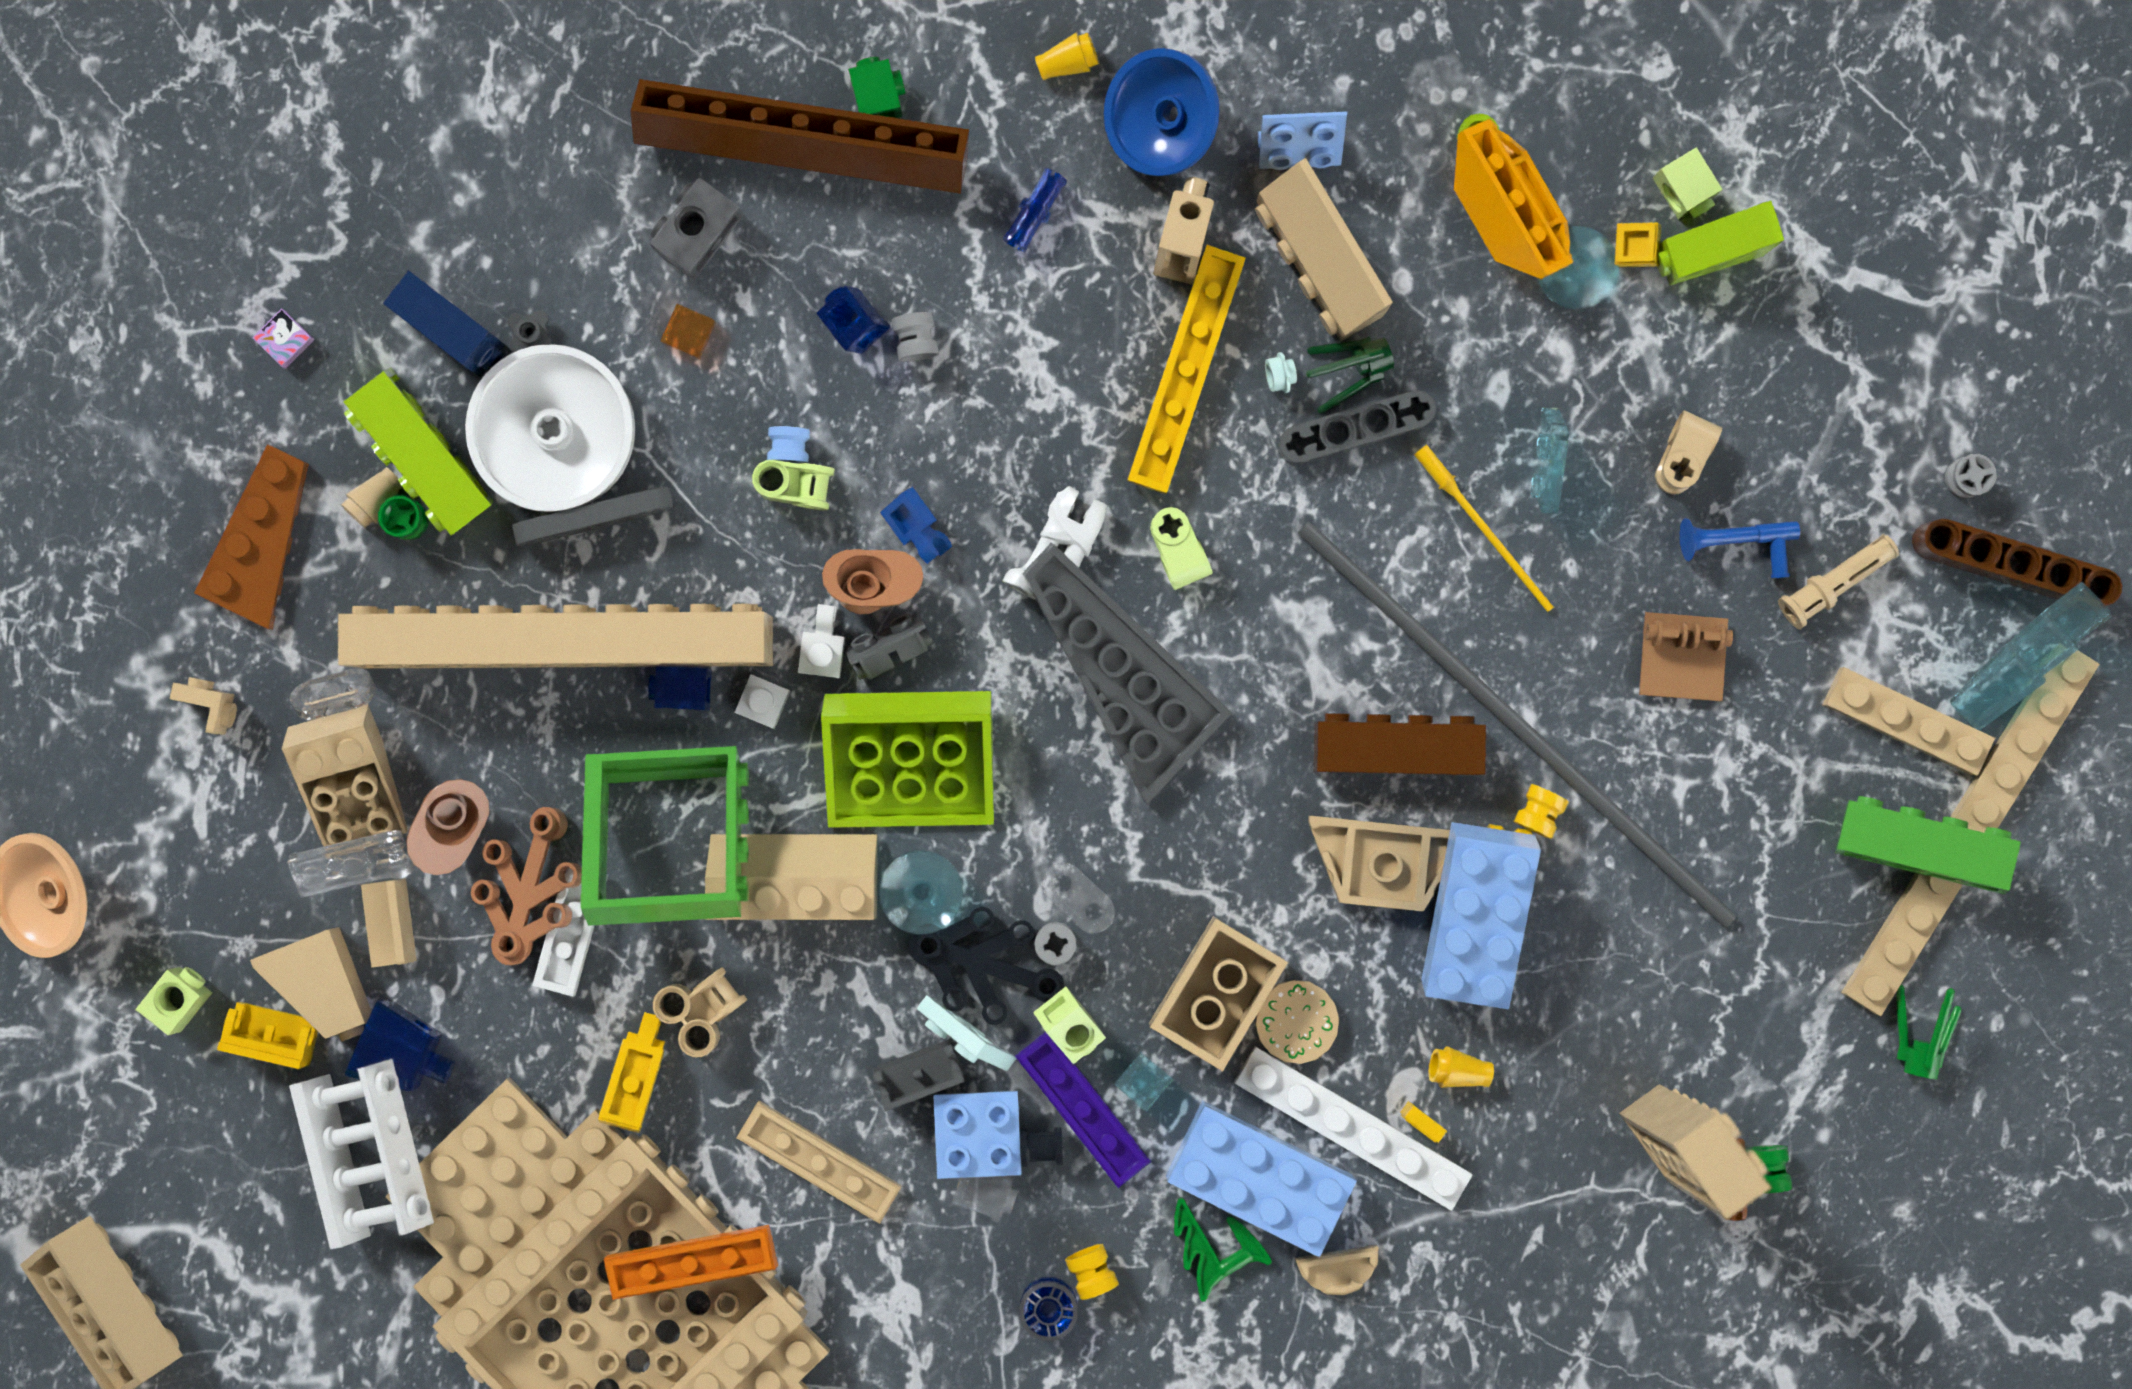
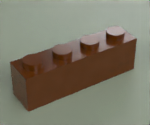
(1399, 747)

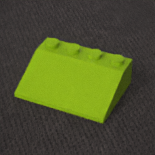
(908, 759)

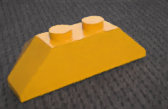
(1510, 202)

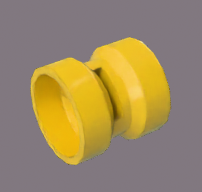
(1541, 811)
(1091, 1271)

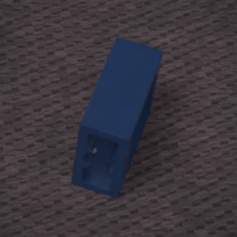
(444, 324)

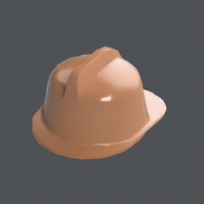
(872, 579)
(447, 826)

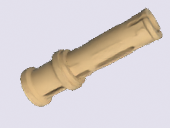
(1823, 590)

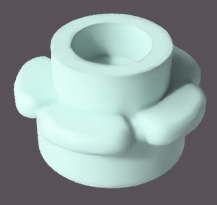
(1280, 373)

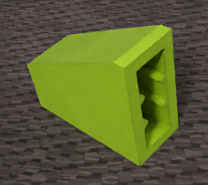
(1720, 244)

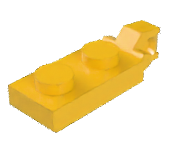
(633, 1077)

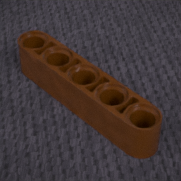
(1996, 561)

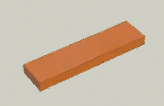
(691, 1262)

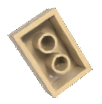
(1217, 993)

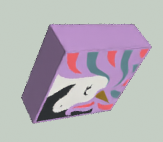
(283, 338)

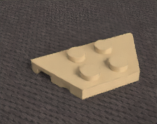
(1381, 861)

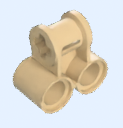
(701, 1008)

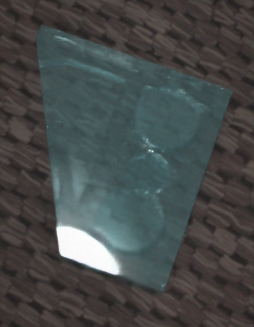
(1552, 453)

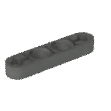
(1355, 422)
(593, 516)

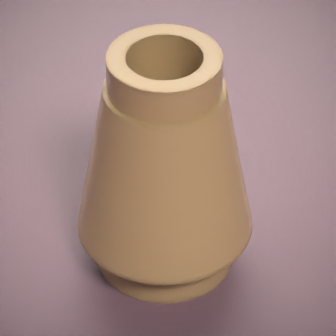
(366, 499)

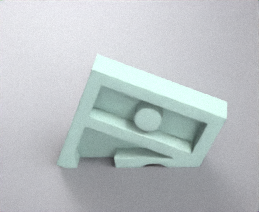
(970, 1040)

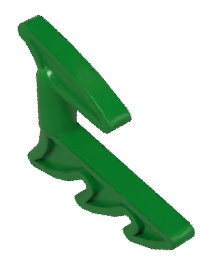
(1210, 1268)

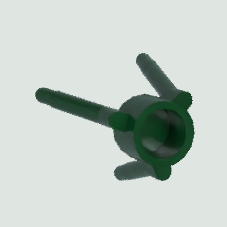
(1369, 358)

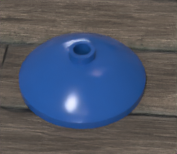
(1140, 109)

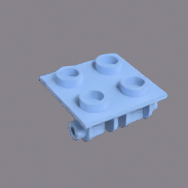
(1292, 137)
(977, 1134)

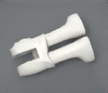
(1062, 531)

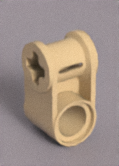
(1689, 447)

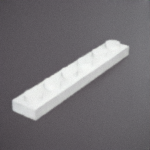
(1353, 1128)

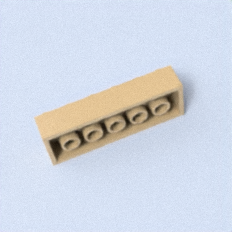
(1697, 1150)

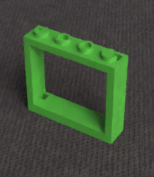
(658, 766)

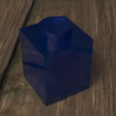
(681, 688)

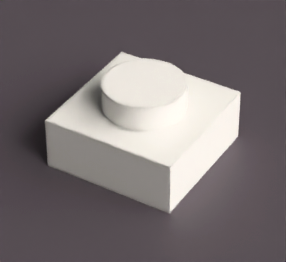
(762, 701)

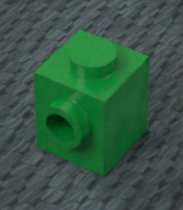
(877, 87)

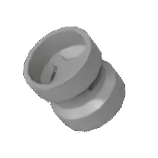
(915, 336)

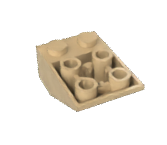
(344, 776)

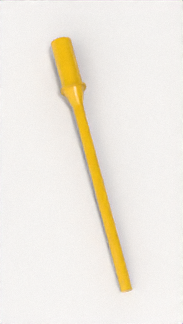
(1448, 484)

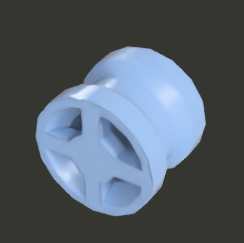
(788, 444)

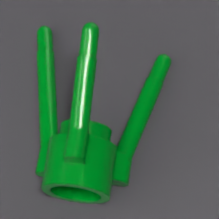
(1926, 1057)

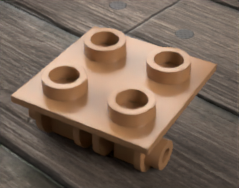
(1684, 656)

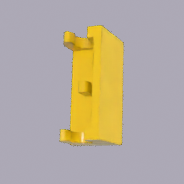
(268, 1035)

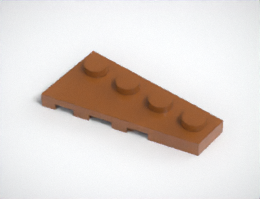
(254, 547)

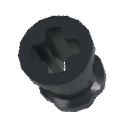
(1041, 1146)

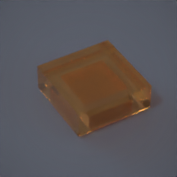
(688, 331)

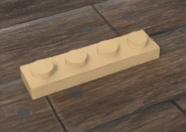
(1908, 721)

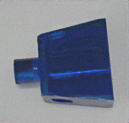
(407, 1040)

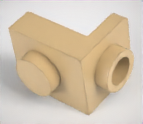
(201, 693)

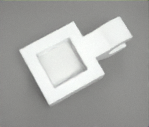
(822, 651)

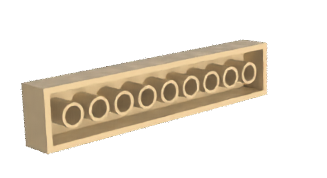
(550, 639)

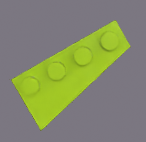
(417, 452)

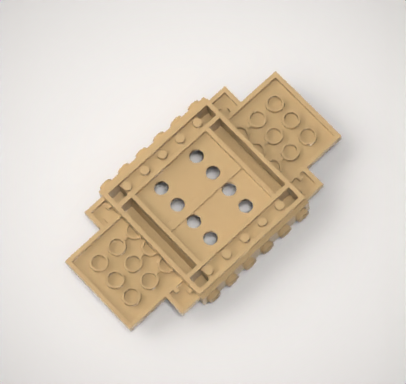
(532, 1219)

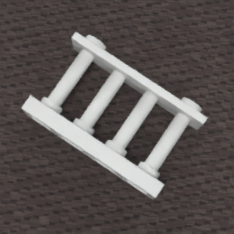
(331, 1160)

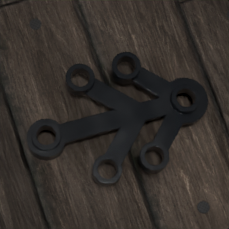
(979, 961)

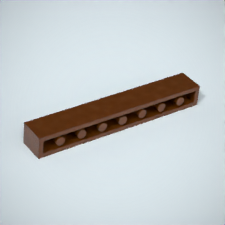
(799, 136)

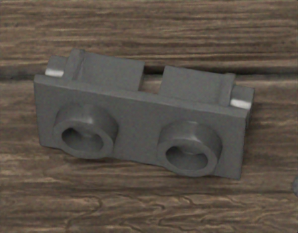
(874, 649)

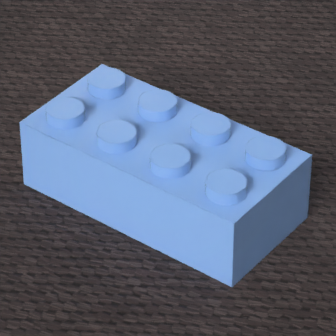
(1480, 915)
(1260, 1178)

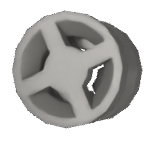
(1979, 472)
(1054, 936)

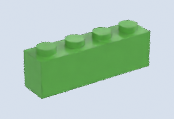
(1928, 846)

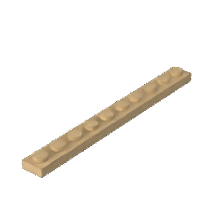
(1981, 806)

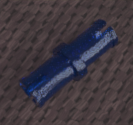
(1035, 210)

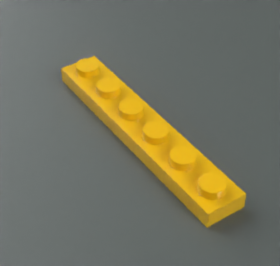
(1186, 369)

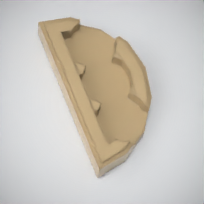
(1339, 1270)

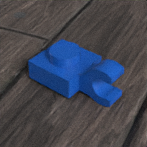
(911, 523)

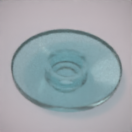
(1586, 288)
(905, 908)

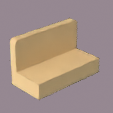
(388, 923)

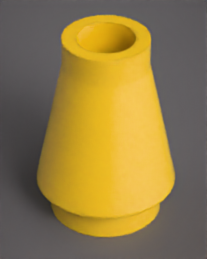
(1068, 57)
(1458, 1069)

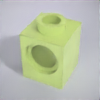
(1688, 185)
(162, 1012)
(1060, 1015)

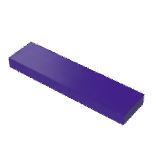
(1083, 1109)

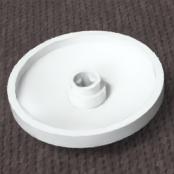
(550, 428)

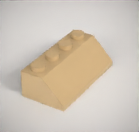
(1322, 251)
(802, 876)
(101, 1307)

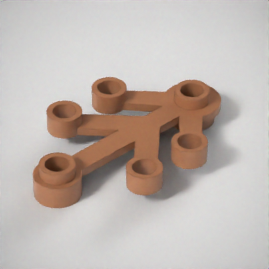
(525, 891)

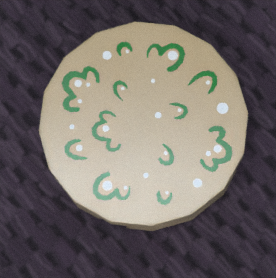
(1297, 1022)

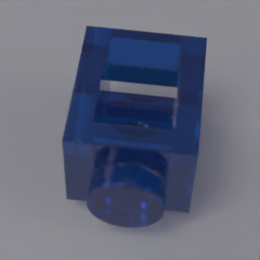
(838, 314)

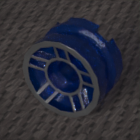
(1036, 1321)

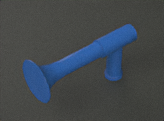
(1776, 534)

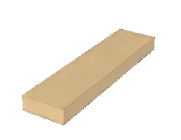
(819, 1161)

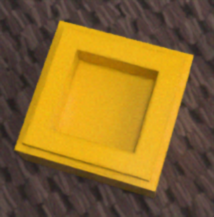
(1637, 244)
(1423, 1122)

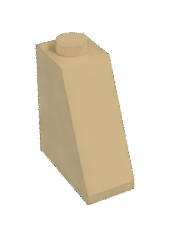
(319, 983)

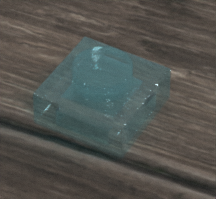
(1143, 1081)

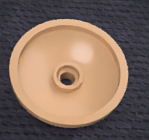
(40, 895)

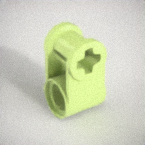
(796, 483)
(1181, 556)

